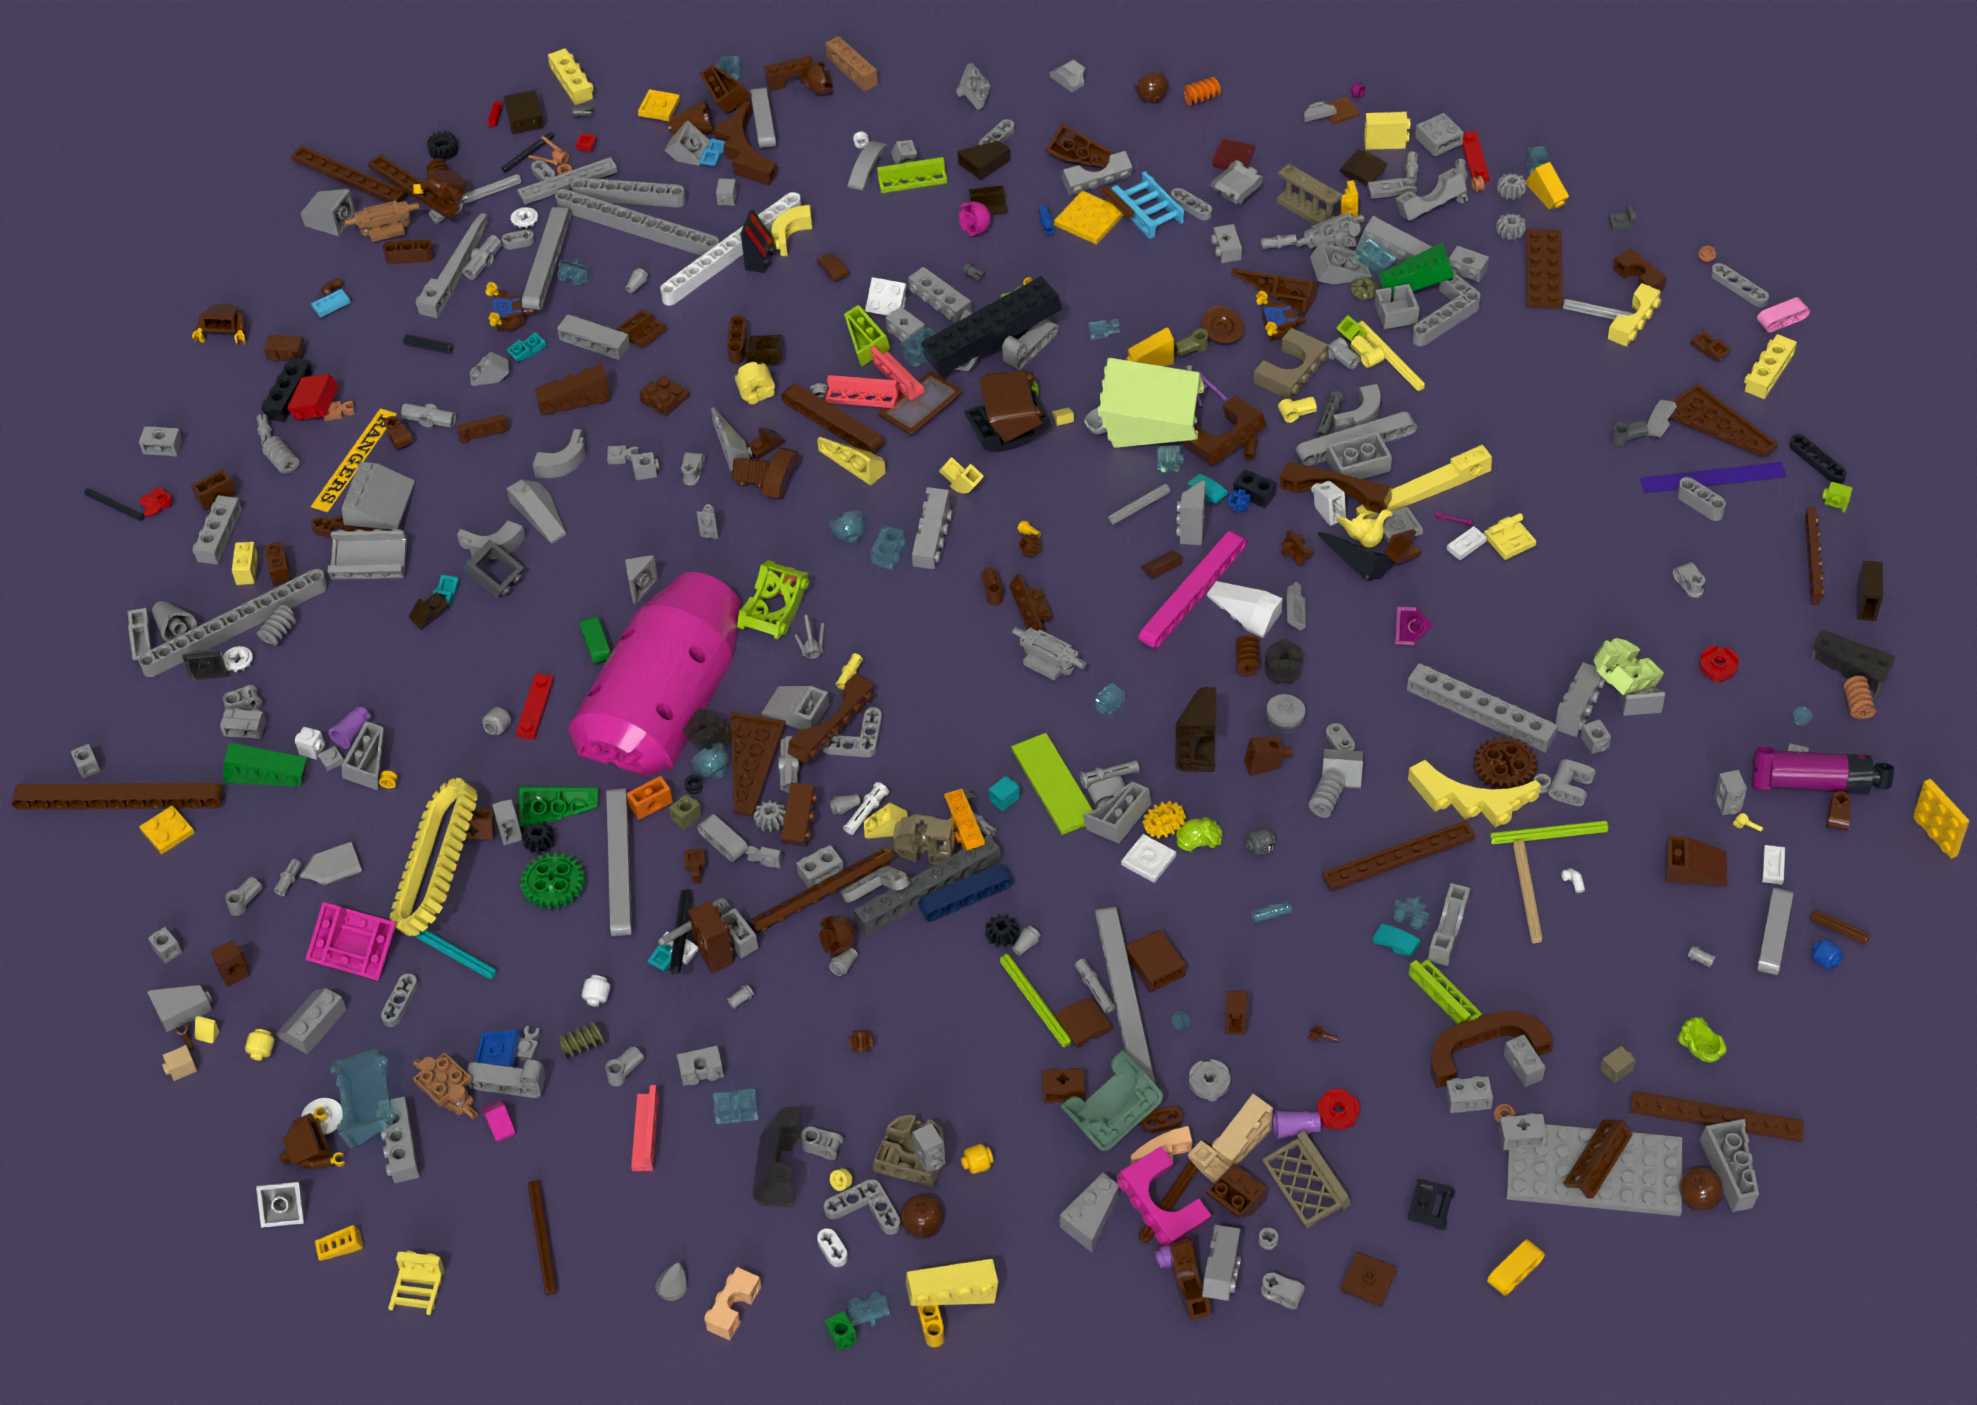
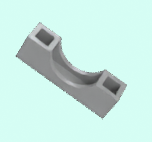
(1078, 179)
(1449, 185)
(1450, 923)

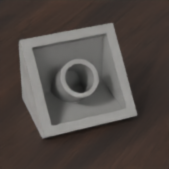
(641, 576)
(1642, 702)
(1344, 764)
(281, 1204)

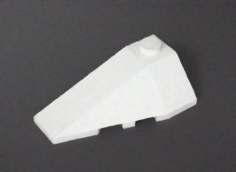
(1251, 607)

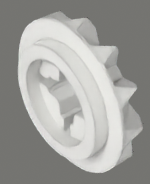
(522, 213)
(233, 654)

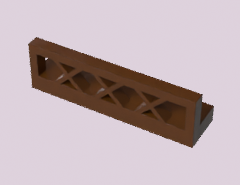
(1602, 1157)

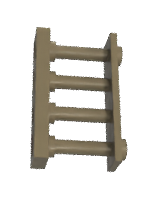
(1298, 203)

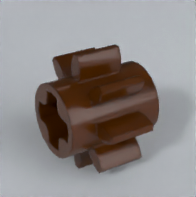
(1030, 545)
(861, 1041)

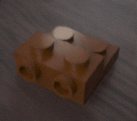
(663, 395)

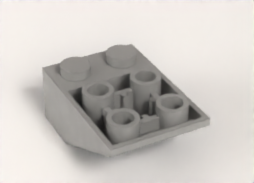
(797, 706)

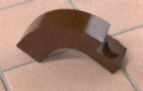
(779, 471)
(1188, 1279)

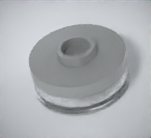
(1285, 713)

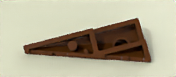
(1290, 291)

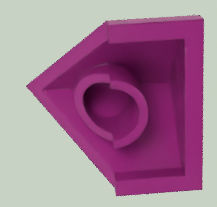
(1410, 625)

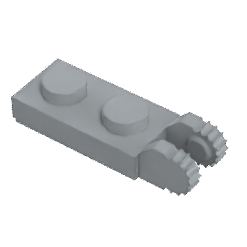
(1391, 187)

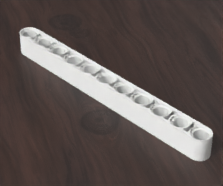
(720, 255)

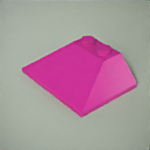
(351, 941)

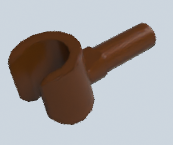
(1318, 1032)
(185, 1036)

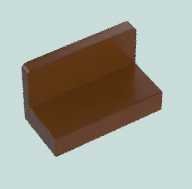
(1400, 547)

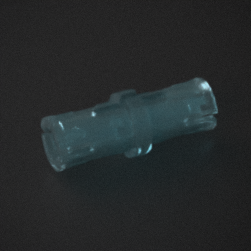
(1271, 912)

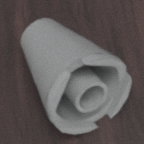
(172, 620)

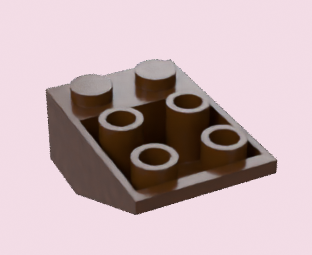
(1694, 862)

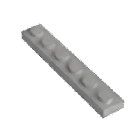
(552, 185)

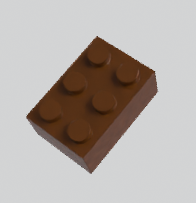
(711, 936)

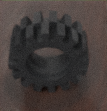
(442, 139)

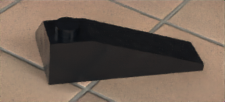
(1362, 560)

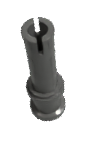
(1331, 408)

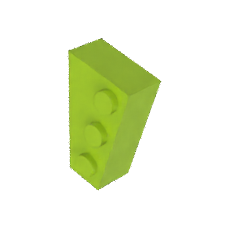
(865, 334)

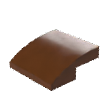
(642, 328)
(1083, 1021)

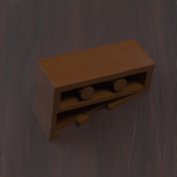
(724, 88)
(799, 814)

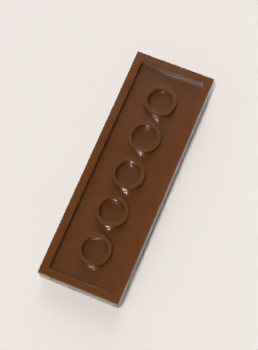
(1543, 269)

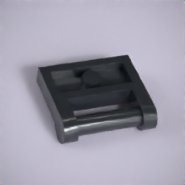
(1424, 1201)

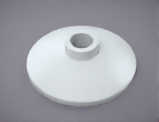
(333, 1110)

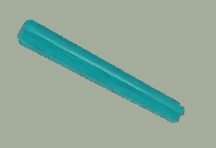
(457, 954)

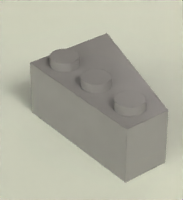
(365, 757)

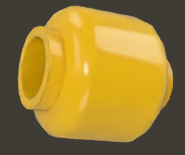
(977, 1159)

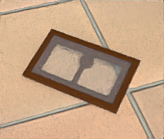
(915, 413)

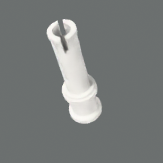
(871, 802)

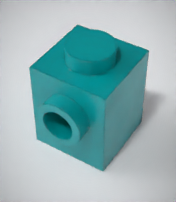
(1004, 793)

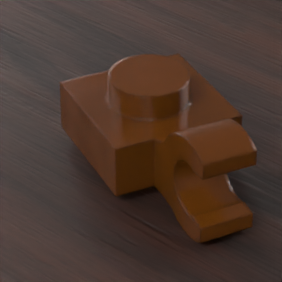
(695, 861)

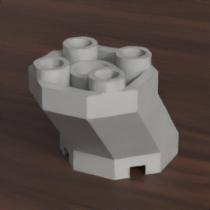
(1237, 182)

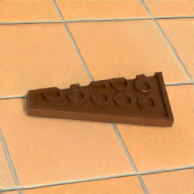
(1711, 416)
(753, 752)

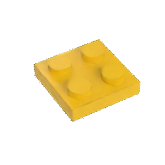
(659, 105)
(166, 829)

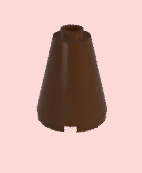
(697, 115)

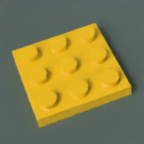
(1088, 217)
(1940, 818)

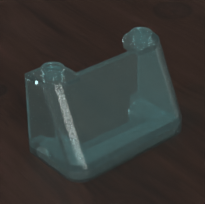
(363, 1096)

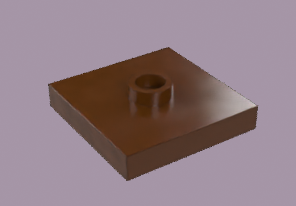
(1369, 1279)

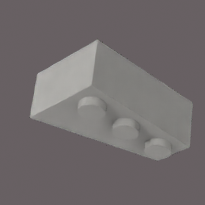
(1120, 813)
(1090, 1210)
(1222, 1263)

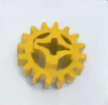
(1164, 819)

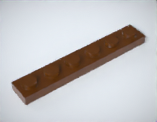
(1813, 552)

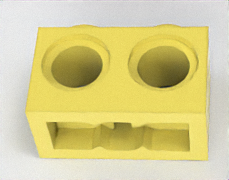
(245, 563)

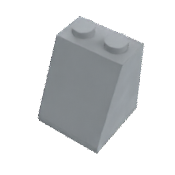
(328, 211)

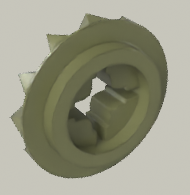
(1361, 293)

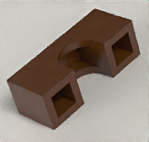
(778, 73)
(1632, 264)

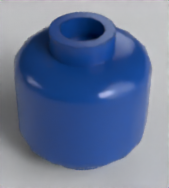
(1827, 954)

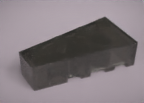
(1853, 659)

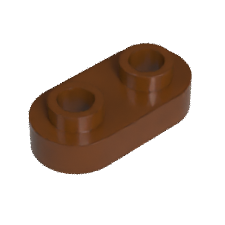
(1160, 1118)

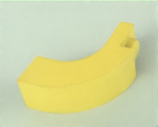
(789, 222)

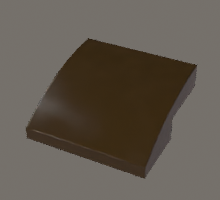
(1363, 167)
(991, 197)

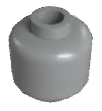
(496, 721)

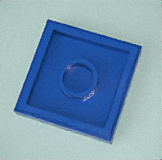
(498, 1048)

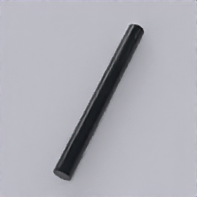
(526, 153)
(118, 506)

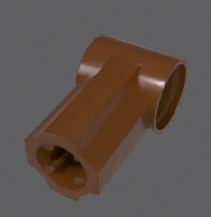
(992, 586)

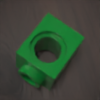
(840, 1323)

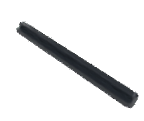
(679, 943)

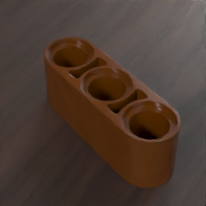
(408, 251)
(737, 339)

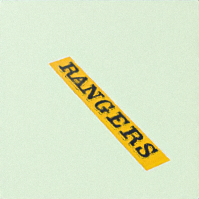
(350, 464)

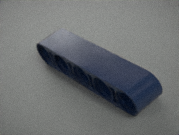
(965, 892)

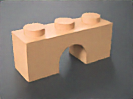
(739, 1287)

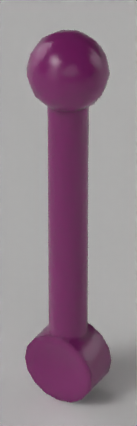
(1439, 515)

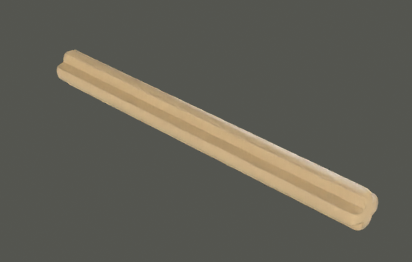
(1527, 892)

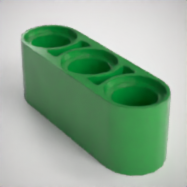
(595, 639)

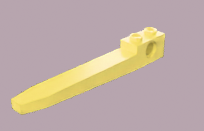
(1460, 470)

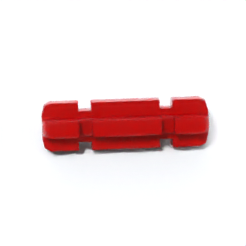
(494, 113)

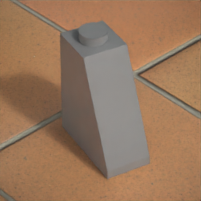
(180, 1004)

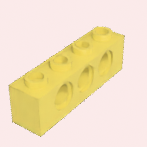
(570, 76)
(1770, 366)

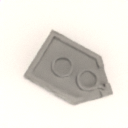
(332, 865)

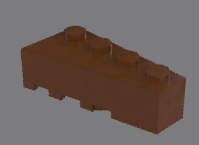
(574, 391)

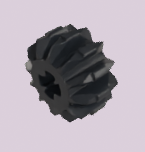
(538, 837)
(1001, 930)

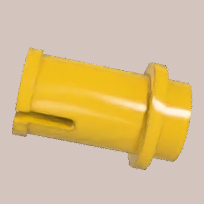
(1025, 528)

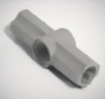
(482, 257)
(428, 415)
(788, 766)

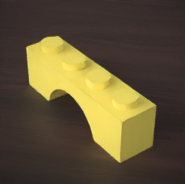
(1625, 328)

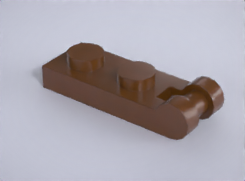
(482, 428)

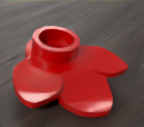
(155, 501)

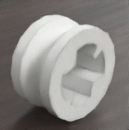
(860, 136)

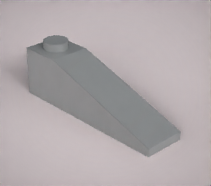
(731, 442)
(537, 507)

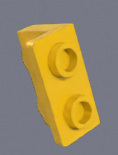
(1349, 200)

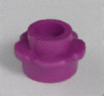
(1358, 90)

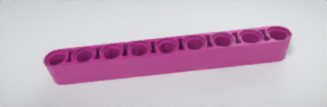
(1192, 590)

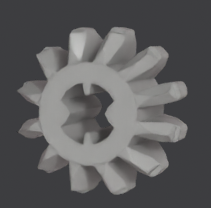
(1511, 186)
(1510, 226)
(769, 816)

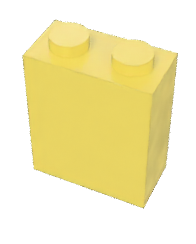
(1386, 130)

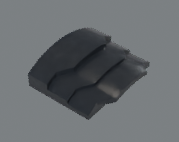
(991, 439)

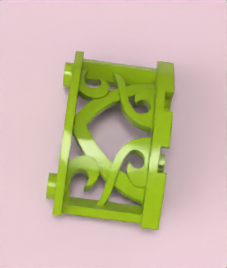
(750, 615)

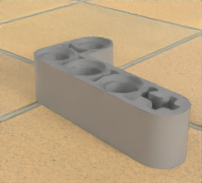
(1021, 351)
(508, 1080)

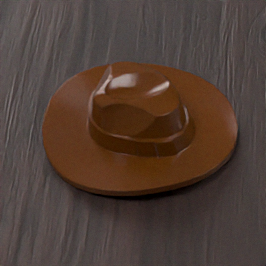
(1222, 324)

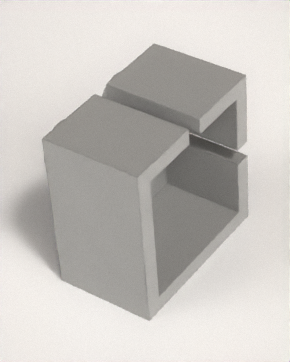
(1401, 311)

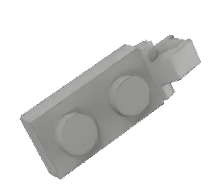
(1296, 607)

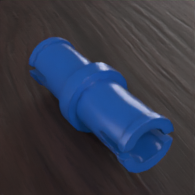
(1046, 220)

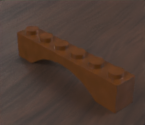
(1370, 494)
(809, 741)

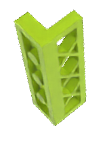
(911, 172)
(1439, 994)

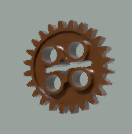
(1517, 762)

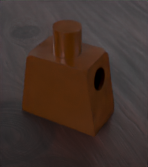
(1265, 754)

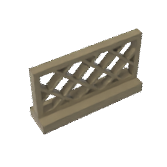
(1323, 1174)

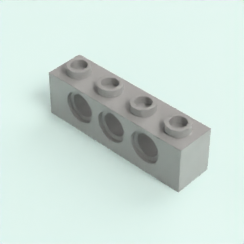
(938, 294)
(217, 529)
(406, 1167)

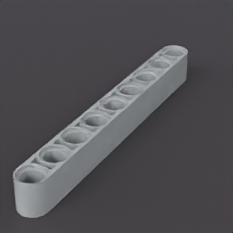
(546, 258)
(619, 862)

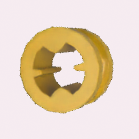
(388, 779)

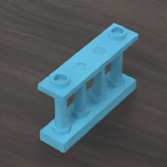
(1141, 218)

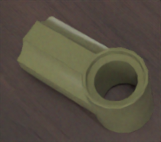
(1196, 342)

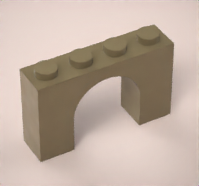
(1289, 381)

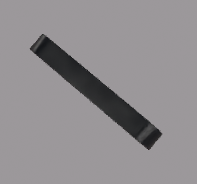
(1833, 472)

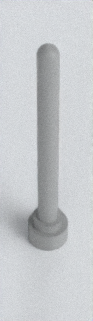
(721, 903)

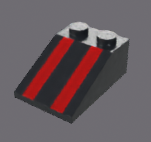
(756, 244)

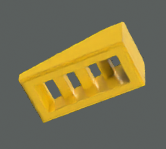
(341, 1249)

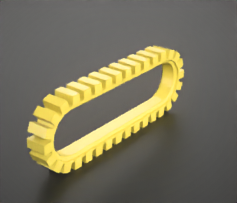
(445, 864)

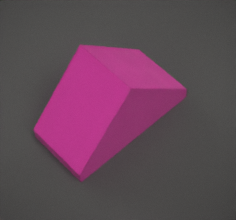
(498, 1120)

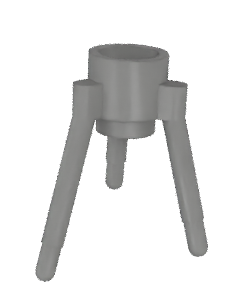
(811, 648)

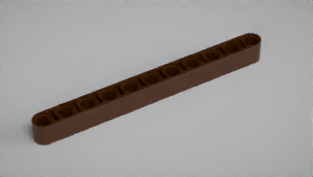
(117, 796)

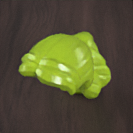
(1199, 833)
(1701, 1040)

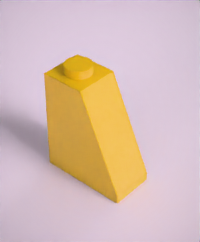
(1547, 186)
(1154, 350)

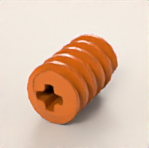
(1200, 90)

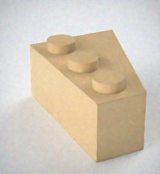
(1244, 1131)

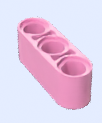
(1783, 314)

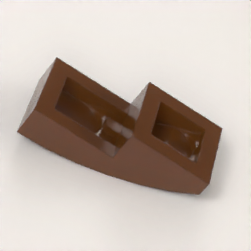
(833, 266)
(1710, 347)

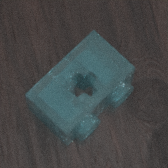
(1374, 256)

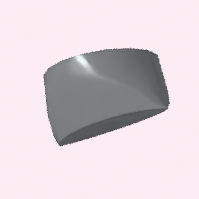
(672, 1283)

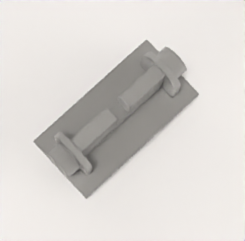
(707, 522)

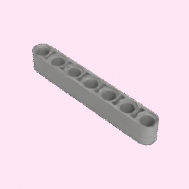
(631, 192)
(1389, 428)

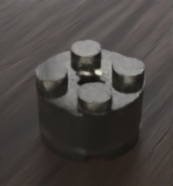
(1284, 662)
(706, 729)

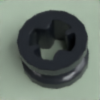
(693, 789)

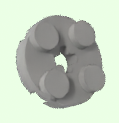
(1209, 1090)

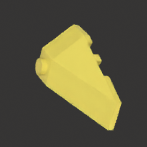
(857, 461)

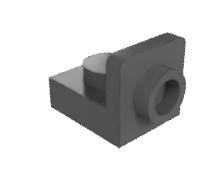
(1623, 221)

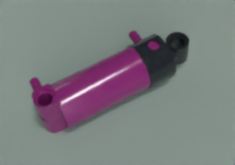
(1819, 771)

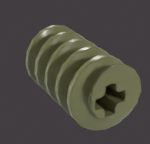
(580, 1039)

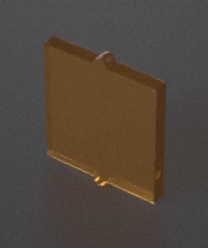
(1345, 110)

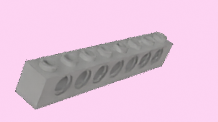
(1482, 707)

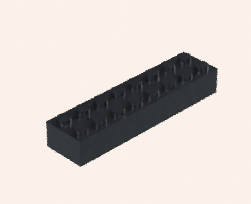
(991, 326)

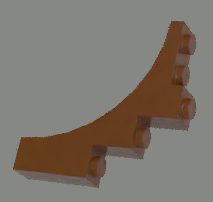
(745, 160)

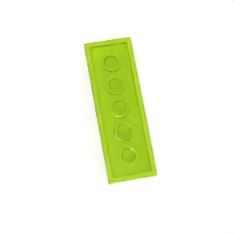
(1052, 782)

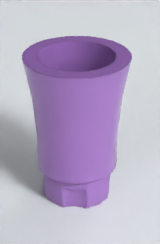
(348, 729)
(1294, 1122)

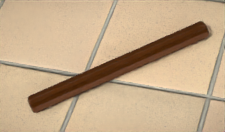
(1172, 1196)
(542, 1237)

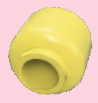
(259, 1044)

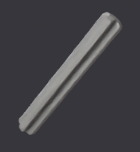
(491, 189)
(1593, 309)
(1139, 504)

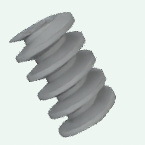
(280, 455)
(277, 625)
(1326, 795)

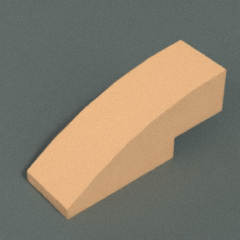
(1172, 1142)

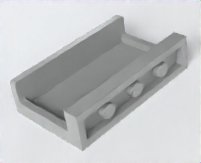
(368, 554)

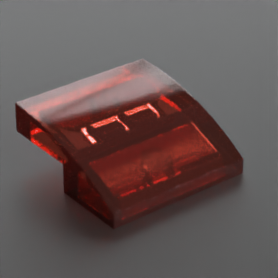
(1230, 151)

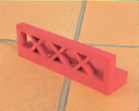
(895, 371)
(863, 388)
(645, 1130)

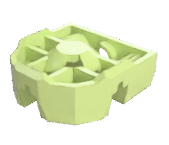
(1622, 676)

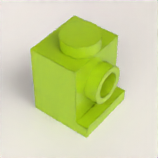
(1351, 329)
(1837, 496)

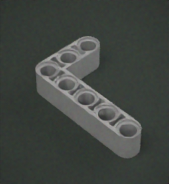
(1463, 304)

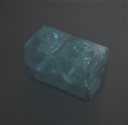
(912, 349)
(888, 547)
(735, 1106)

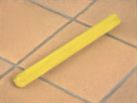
(1393, 358)

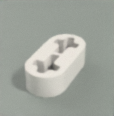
(828, 1250)

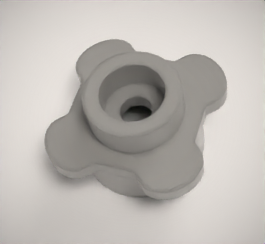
(819, 390)

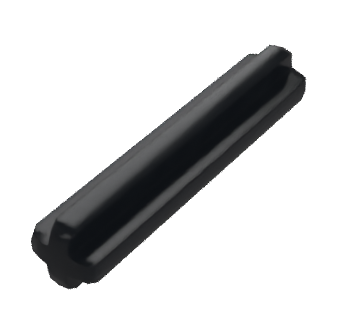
(428, 344)

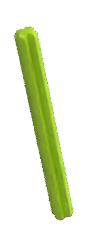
(1549, 832)
(1035, 1000)

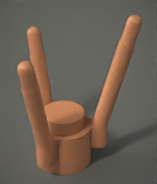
(558, 155)

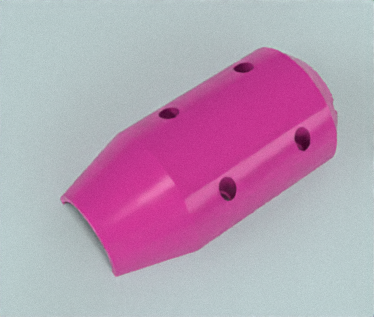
(659, 676)

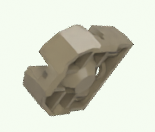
(914, 839)
(890, 1153)

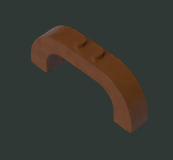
(1482, 1030)

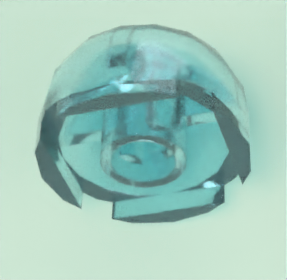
(849, 527)
(711, 763)

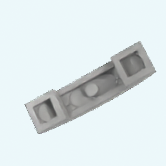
(865, 163)

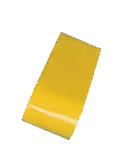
(1516, 1267)
(931, 1324)

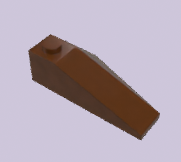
(1078, 148)

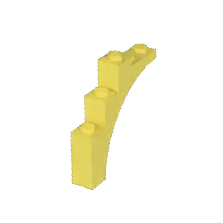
(1468, 800)

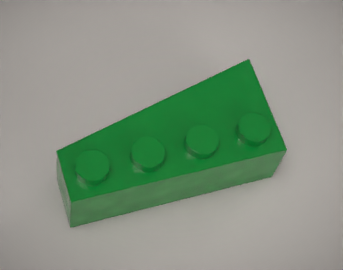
(1420, 270)
(262, 767)

